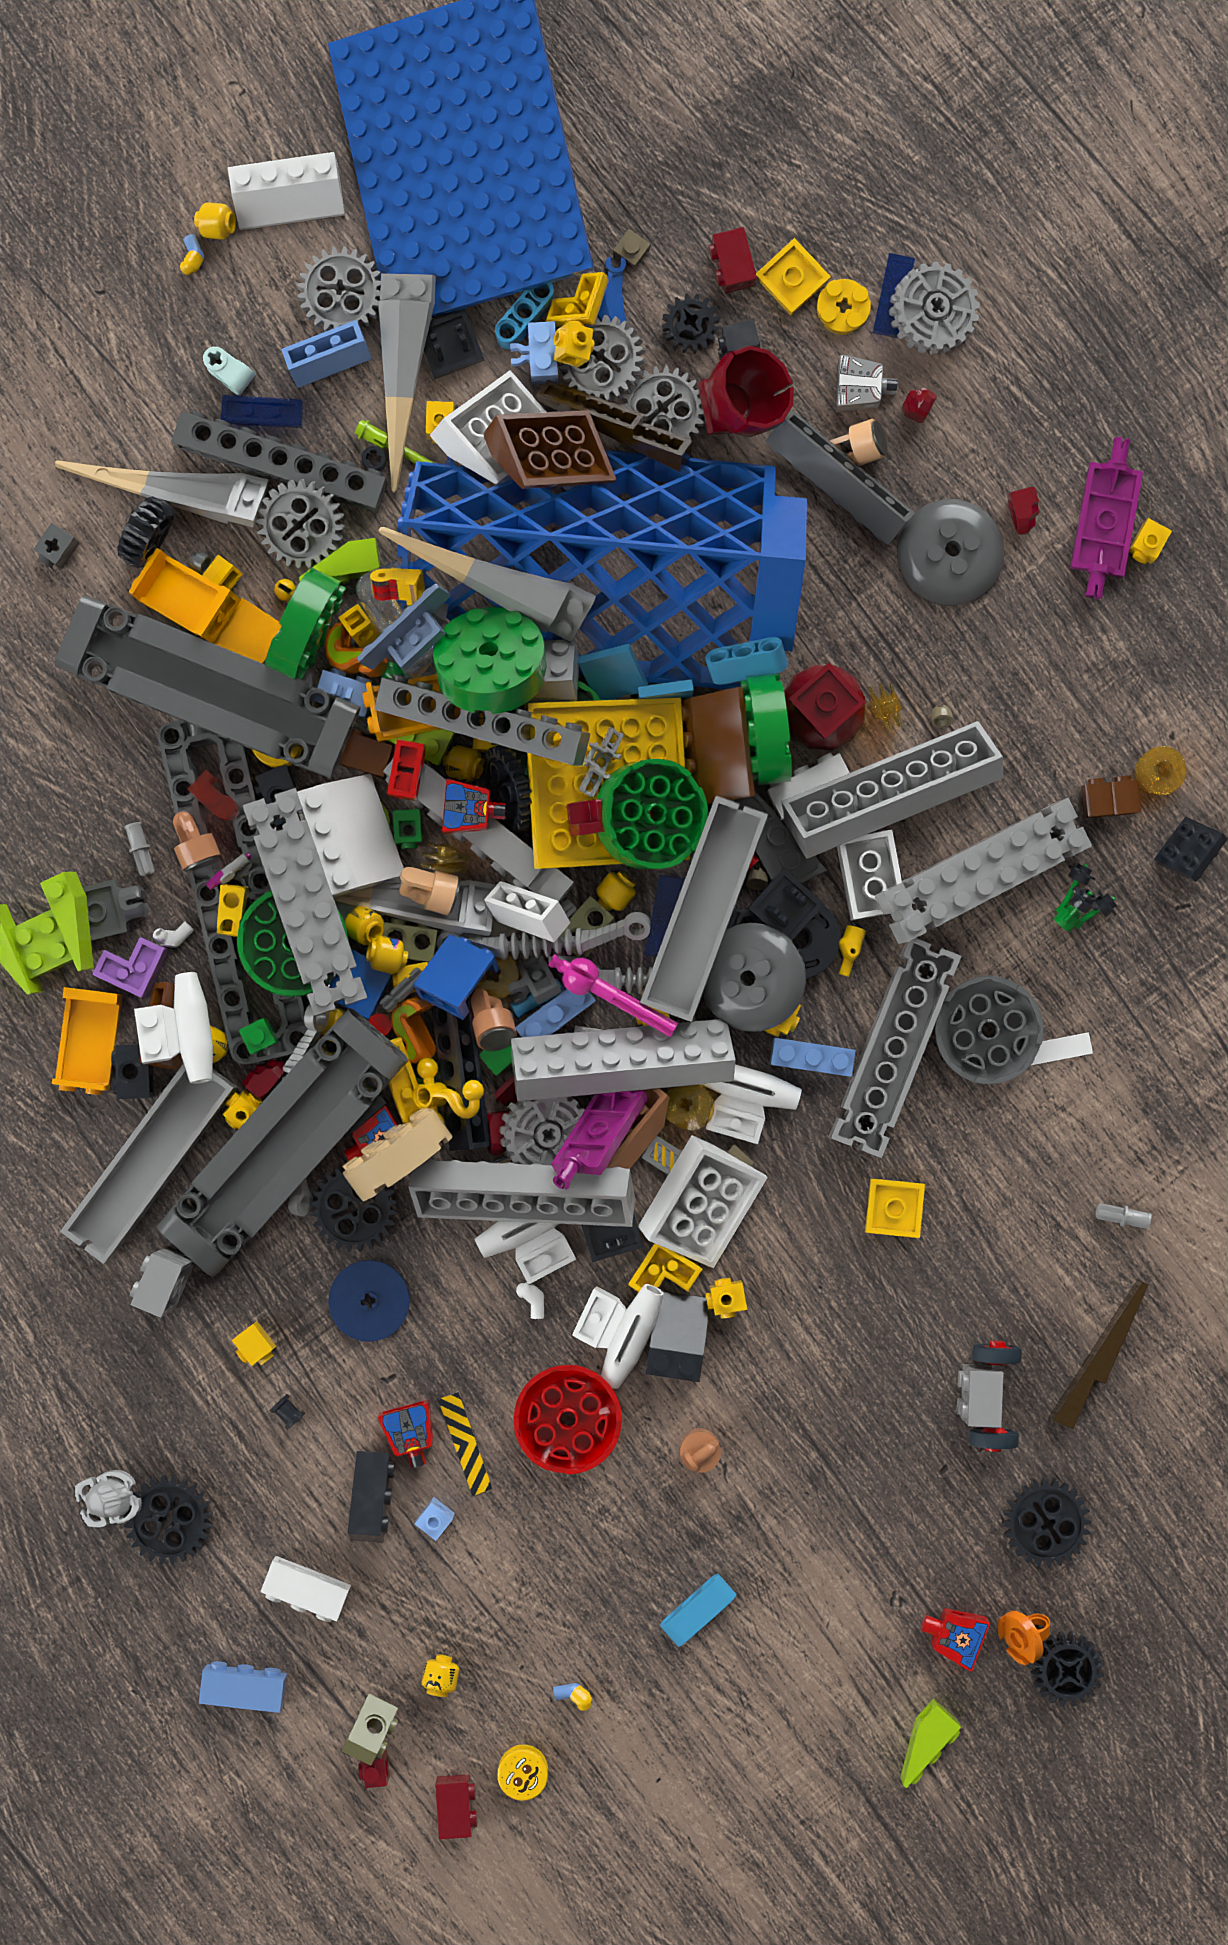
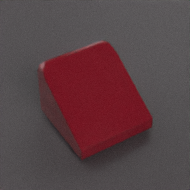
(507, 1092)

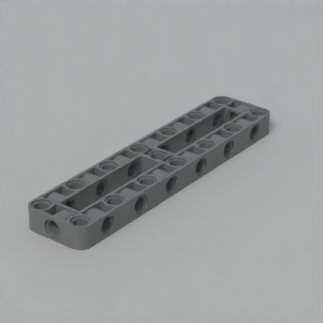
(226, 967)

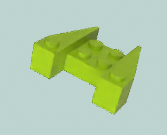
(49, 938)

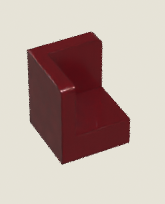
(585, 817)

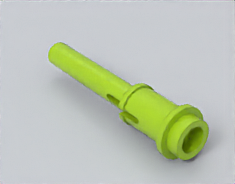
(380, 439)

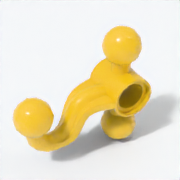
(435, 1094)

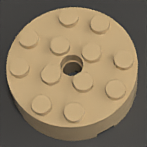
(396, 1155)

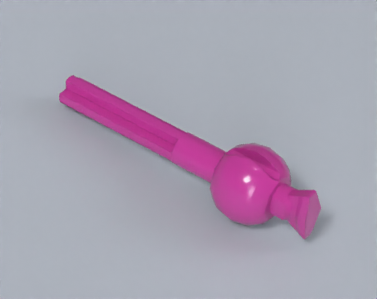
(583, 977)

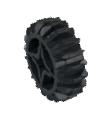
(145, 531)
(1073, 1660)

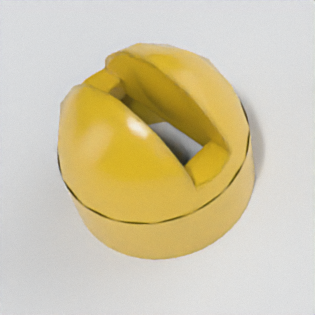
(281, 594)

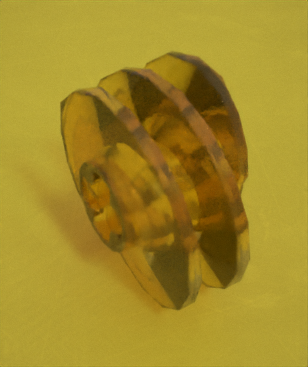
(886, 705)
(1172, 776)
(446, 859)
(509, 974)
(699, 1114)

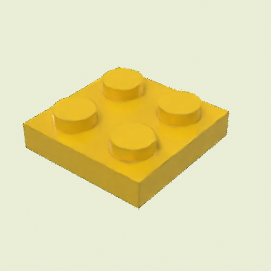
(792, 276)
(894, 1208)

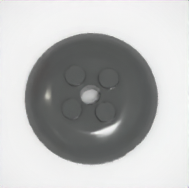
(935, 573)
(778, 976)
(1015, 1024)

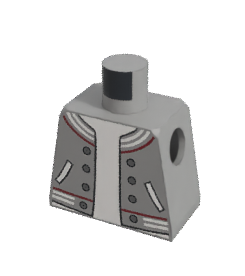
(861, 384)

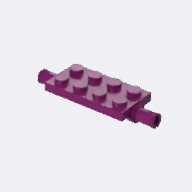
(1106, 518)
(597, 1135)

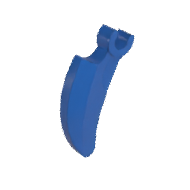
(613, 300)

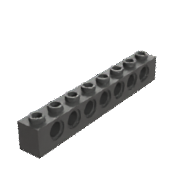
(192, 424)
(571, 750)

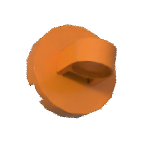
(1022, 1636)

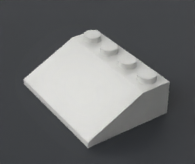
(462, 430)
(351, 834)
(701, 1202)

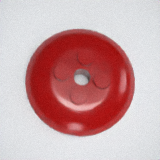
(563, 1446)

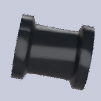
(287, 1411)

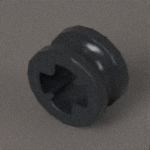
(380, 453)

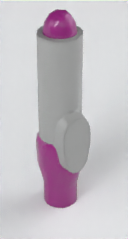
(229, 871)

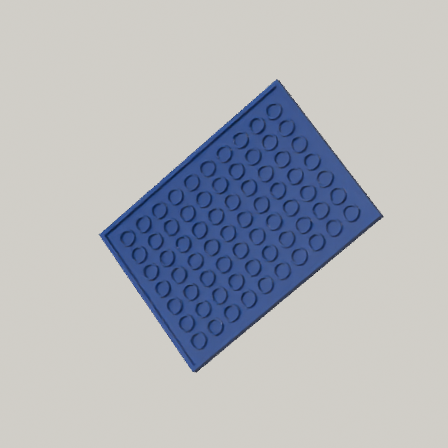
(462, 151)

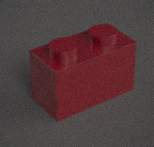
(733, 260)
(455, 1807)

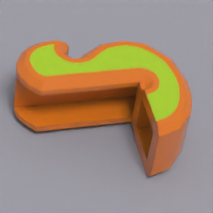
(343, 657)
(411, 1028)

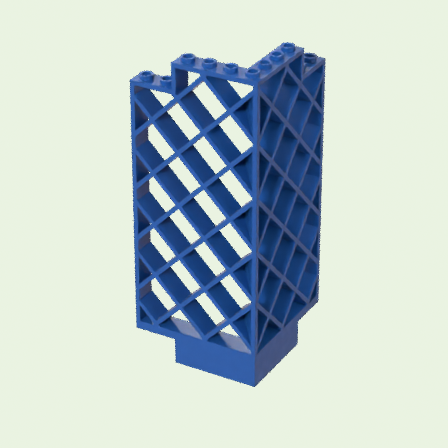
(649, 544)

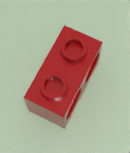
(406, 770)

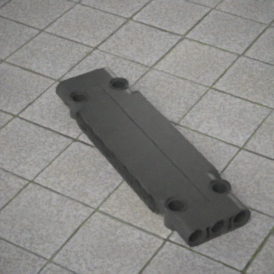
(207, 686)
(282, 1142)

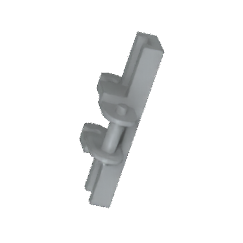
(594, 768)

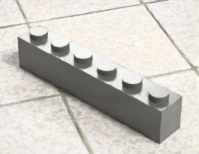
(840, 477)

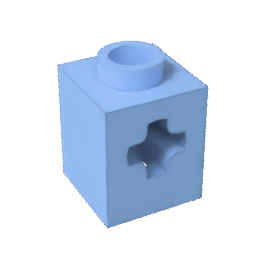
(434, 1518)

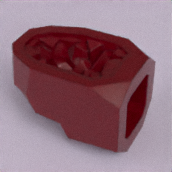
(918, 404)
(1023, 509)
(264, 1078)
(494, 1123)

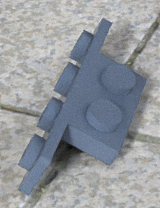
(410, 634)

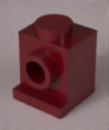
(377, 1774)

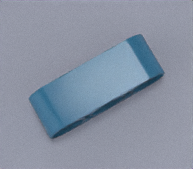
(519, 325)
(746, 659)
(698, 1610)

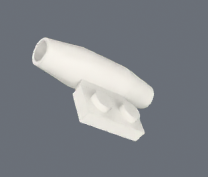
(182, 1030)
(741, 1102)
(537, 1246)
(621, 1330)

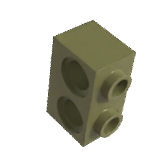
(580, 917)
(409, 938)

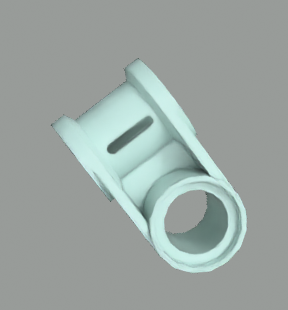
(230, 372)

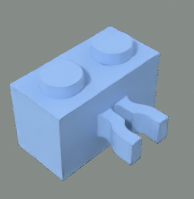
(539, 352)
(339, 685)

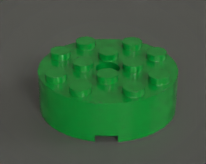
(305, 624)
(490, 660)
(767, 729)
(677, 807)
(264, 950)

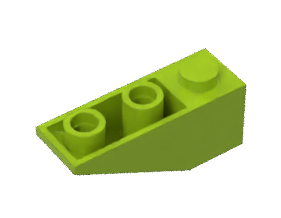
(350, 560)
(930, 1733)

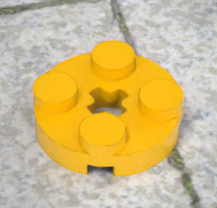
(830, 314)

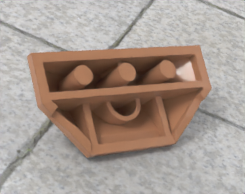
(643, 1130)

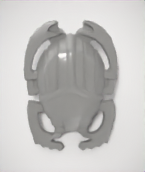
(108, 1498)

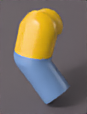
(194, 256)
(576, 1693)

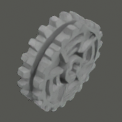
(954, 310)
(529, 1119)

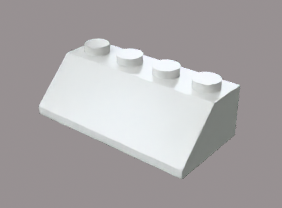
(286, 191)

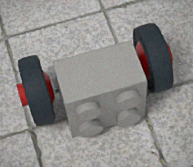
(983, 1395)

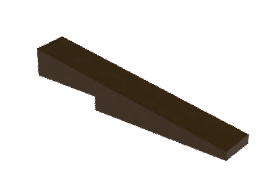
(620, 424)
(1100, 1359)

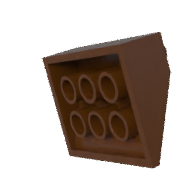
(549, 449)
(718, 744)

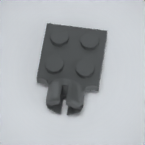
(113, 908)

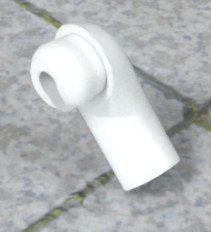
(170, 938)
(534, 1297)

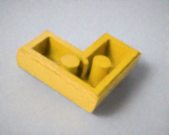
(584, 305)
(665, 1263)

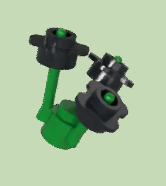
(1083, 900)

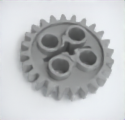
(344, 267)
(617, 338)
(647, 393)
(284, 505)

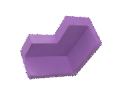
(136, 974)

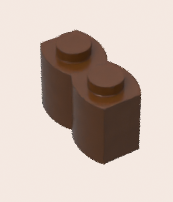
(1110, 798)

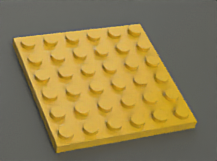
(650, 732)

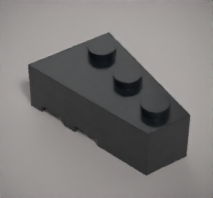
(370, 1497)

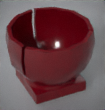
(742, 391)
(824, 707)

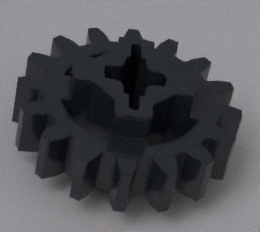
(699, 316)

